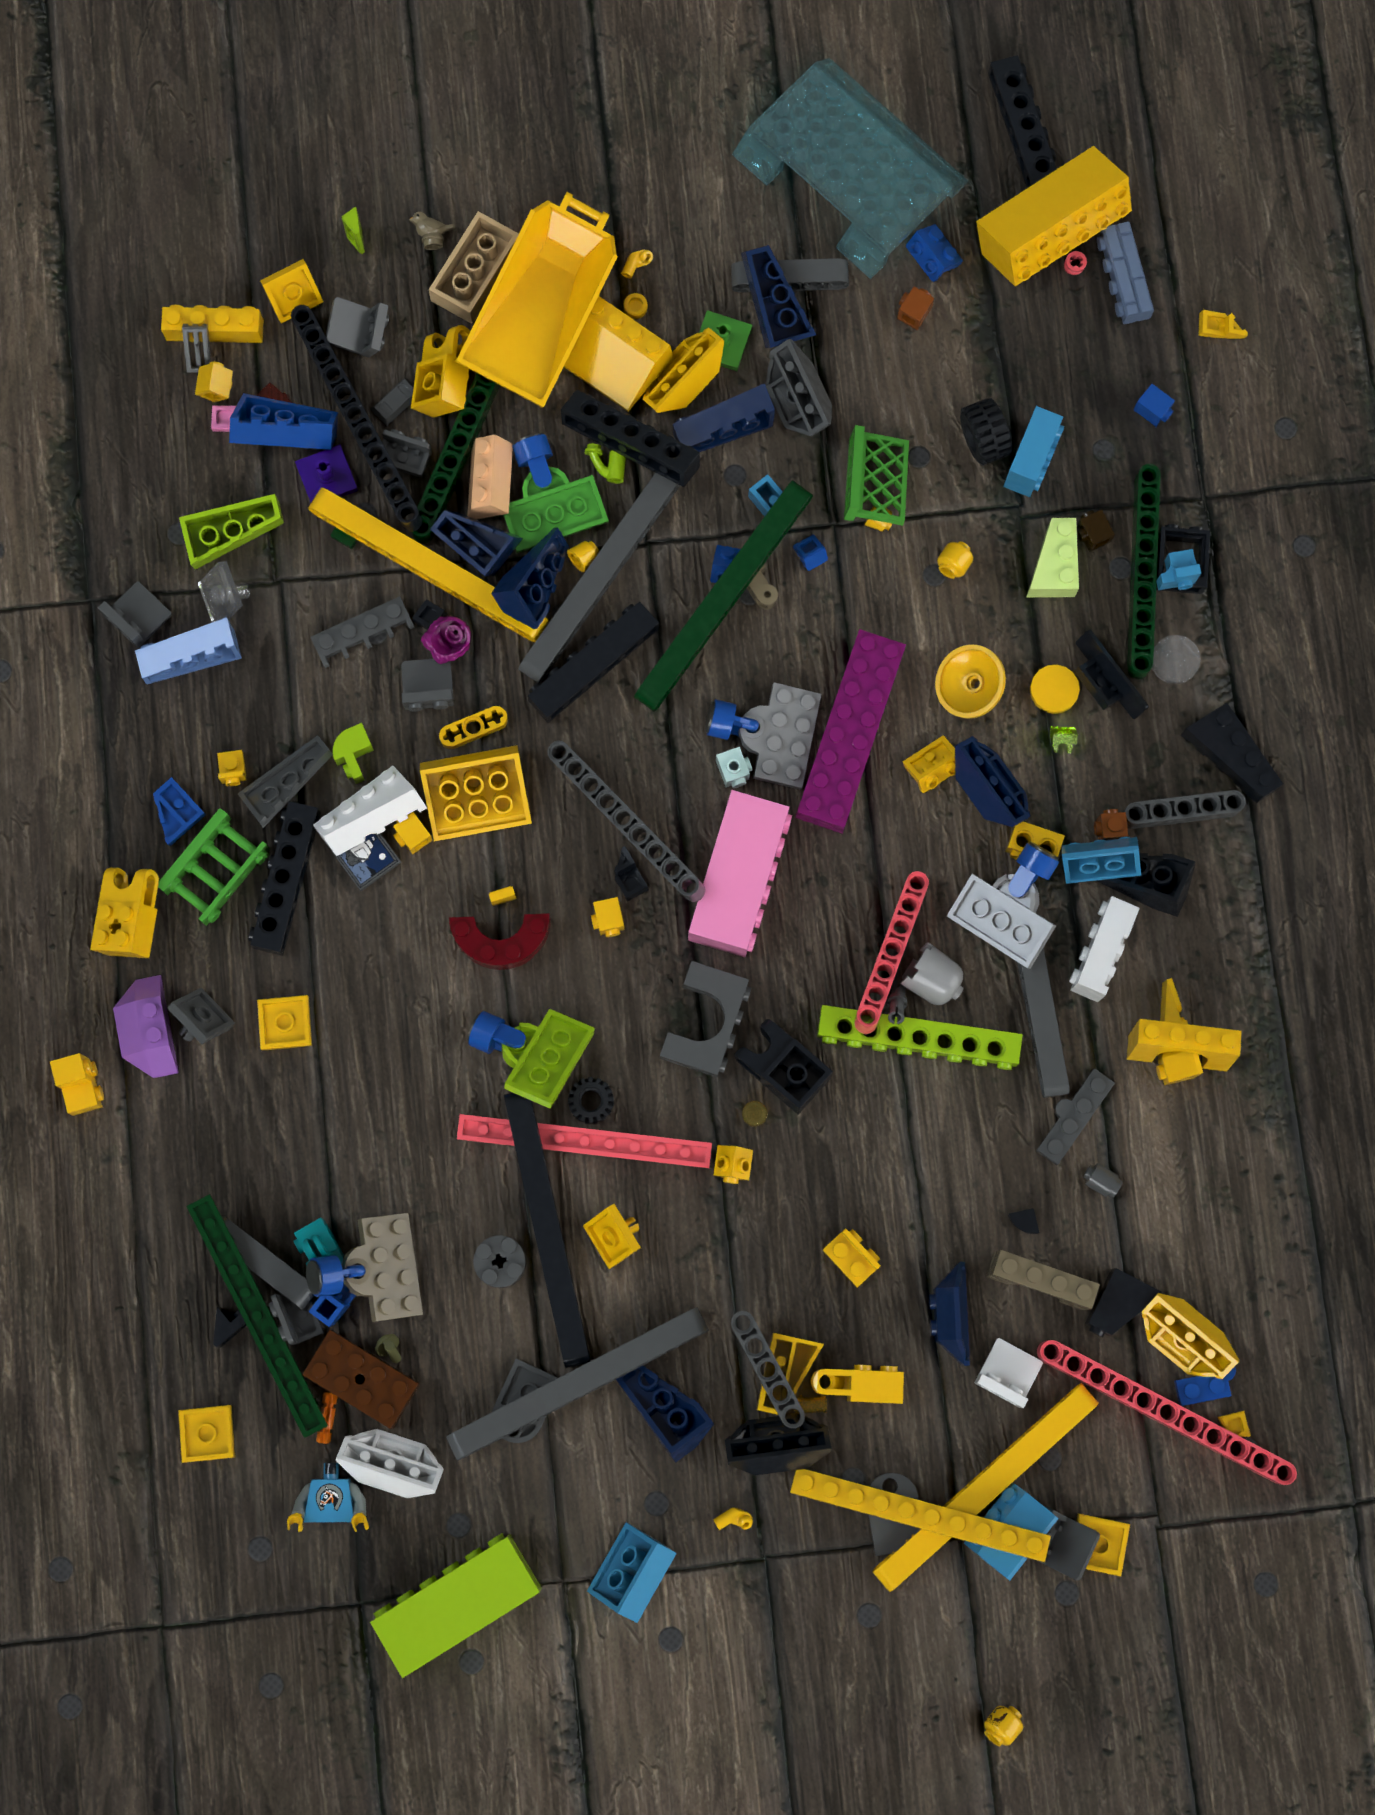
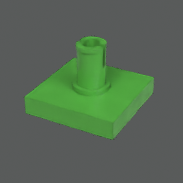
(735, 337)

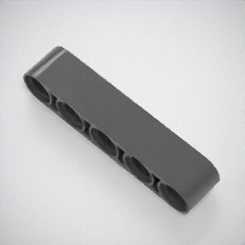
(801, 274)
(1192, 802)
(271, 1268)
(776, 1379)

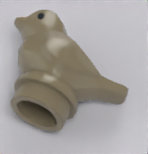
(430, 230)

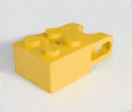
(439, 379)
(126, 914)
(862, 1384)

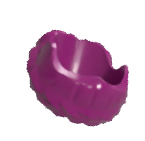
(444, 642)

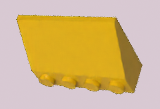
(617, 355)
(475, 793)

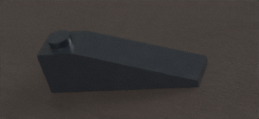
(1162, 882)

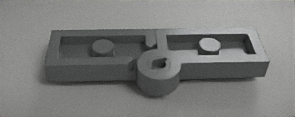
(1074, 1116)

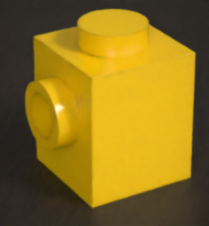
(214, 382)
(412, 833)
(608, 917)

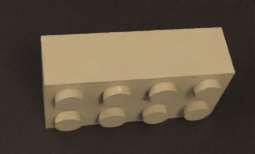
(473, 267)

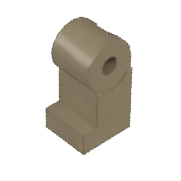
(762, 592)

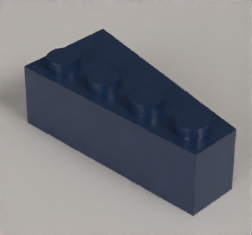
(774, 299)
(727, 420)

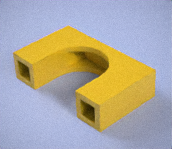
(1216, 1045)

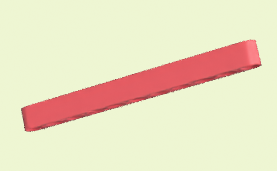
(1178, 1415)

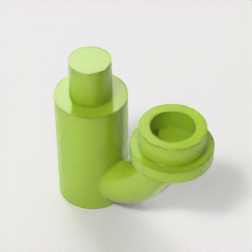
(616, 465)

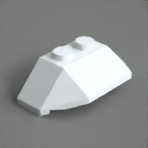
(390, 1463)

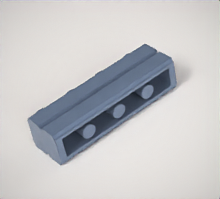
(1126, 273)

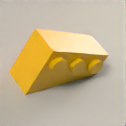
(795, 1359)

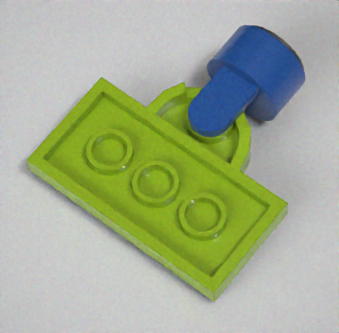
(539, 1055)

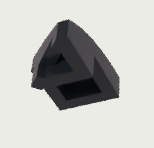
(628, 876)

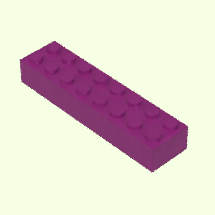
(850, 731)

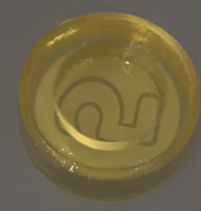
(754, 1113)

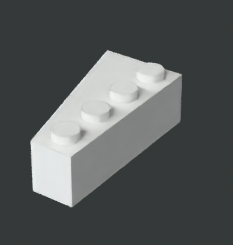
(1104, 949)

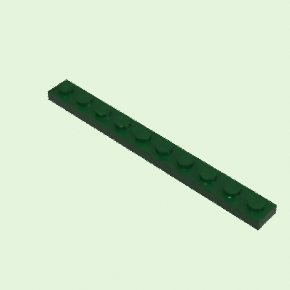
(257, 1315)

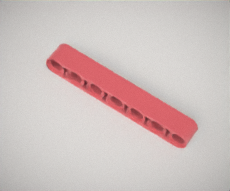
(887, 962)

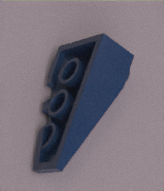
(528, 585)
(670, 1414)

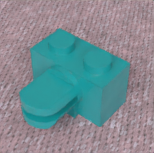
(317, 1241)

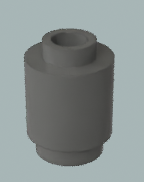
(1102, 1180)

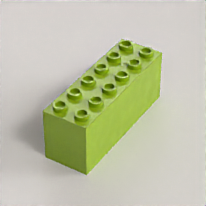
(455, 1604)

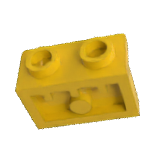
(932, 764)
(852, 1257)

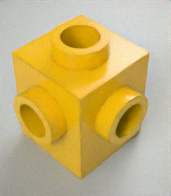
(733, 1163)

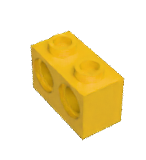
(1036, 835)

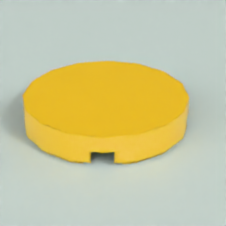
(1054, 689)

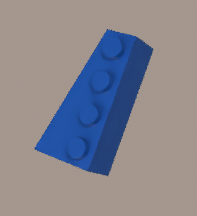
(282, 423)

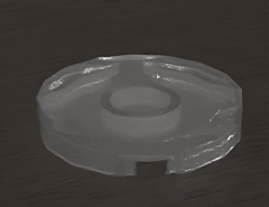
(1176, 659)

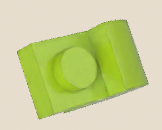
(349, 746)

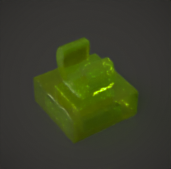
(1063, 735)

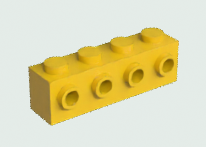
(224, 323)

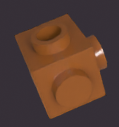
(1111, 825)

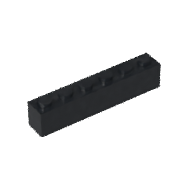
(593, 661)

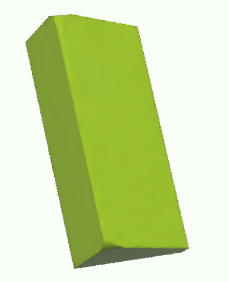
(353, 229)

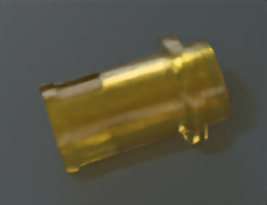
(812, 1404)

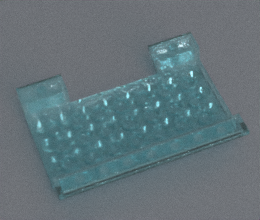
(853, 157)

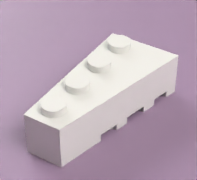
(369, 811)

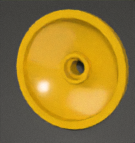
(958, 676)

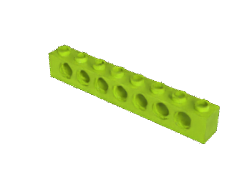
(1008, 1042)

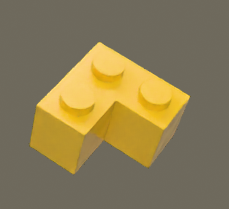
(78, 1083)

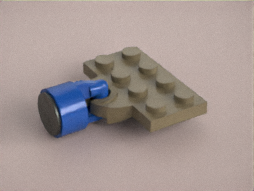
(377, 1269)

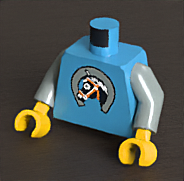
(329, 1501)

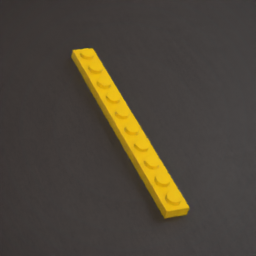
(921, 1514)

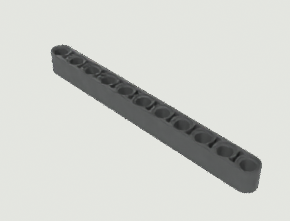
(598, 577)
(577, 1383)

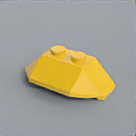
(690, 371)
(1188, 1337)

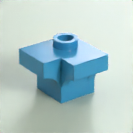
(1180, 572)

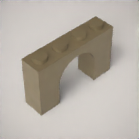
(1027, 1273)

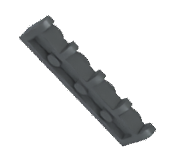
(361, 629)

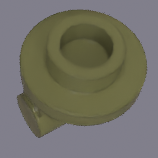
(388, 1346)

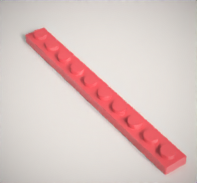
(591, 1142)

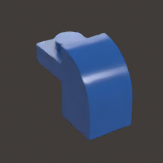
(332, 1307)

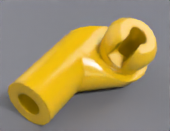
(636, 260)
(734, 1516)

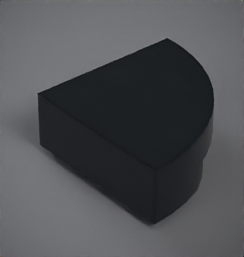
(1025, 1221)

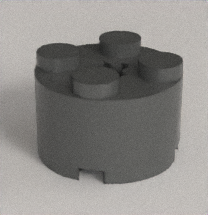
(512, 1269)

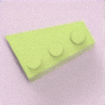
(1057, 563)

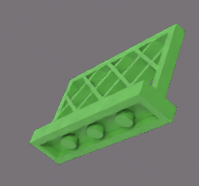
(857, 470)

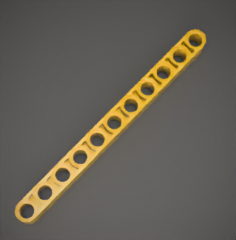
(416, 559)
(990, 1482)

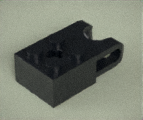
(781, 1060)

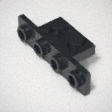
(1106, 679)

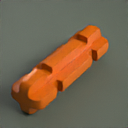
(328, 1412)

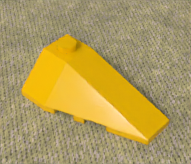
(1175, 1065)

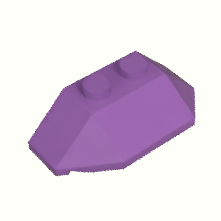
(145, 1028)

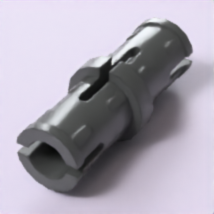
(897, 1003)

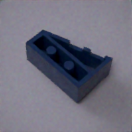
(476, 541)

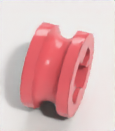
(1075, 270)

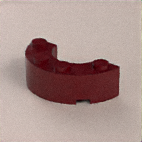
(501, 953)

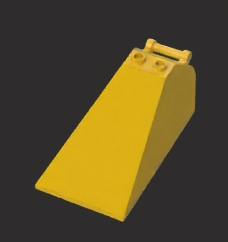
(541, 299)

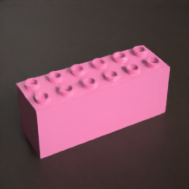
(740, 874)

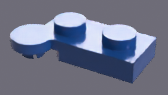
(1203, 1389)

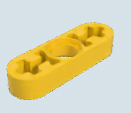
(487, 713)

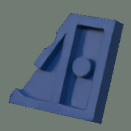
(176, 810)

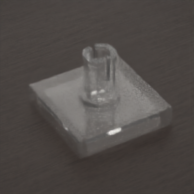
(221, 593)

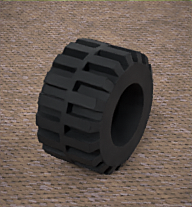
(986, 431)

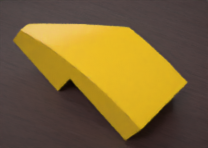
(1219, 325)

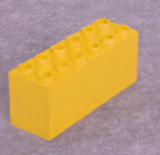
(1054, 215)

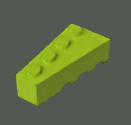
(228, 527)

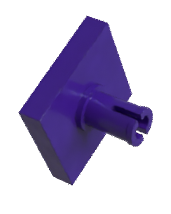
(326, 470)

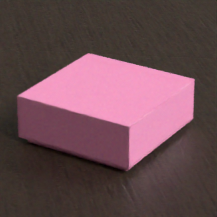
(221, 418)

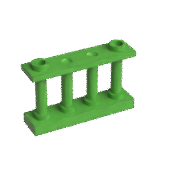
(204, 844)

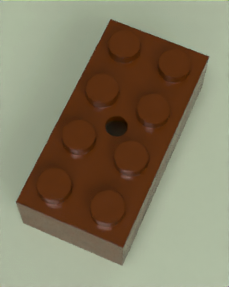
(385, 1388)

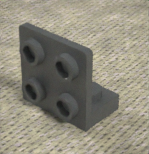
(136, 614)

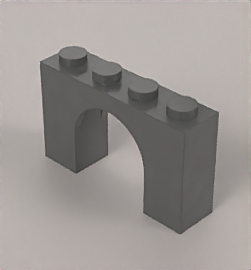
(708, 1055)

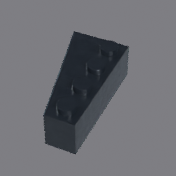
(1234, 752)

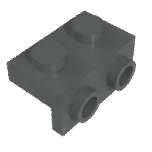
(407, 453)

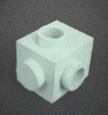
(733, 767)

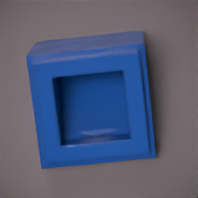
(811, 552)

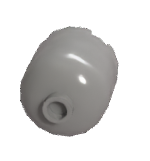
(933, 976)

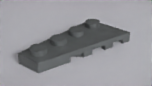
(277, 786)

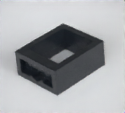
(1192, 535)

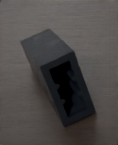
(1118, 1302)

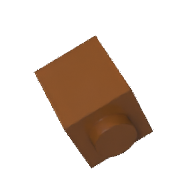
(915, 307)

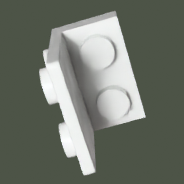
(1009, 1373)

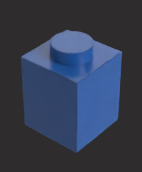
(1154, 405)

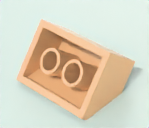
(490, 477)

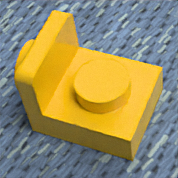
(231, 767)

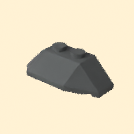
(797, 390)

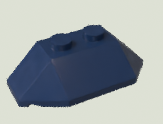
(990, 783)
(951, 1314)

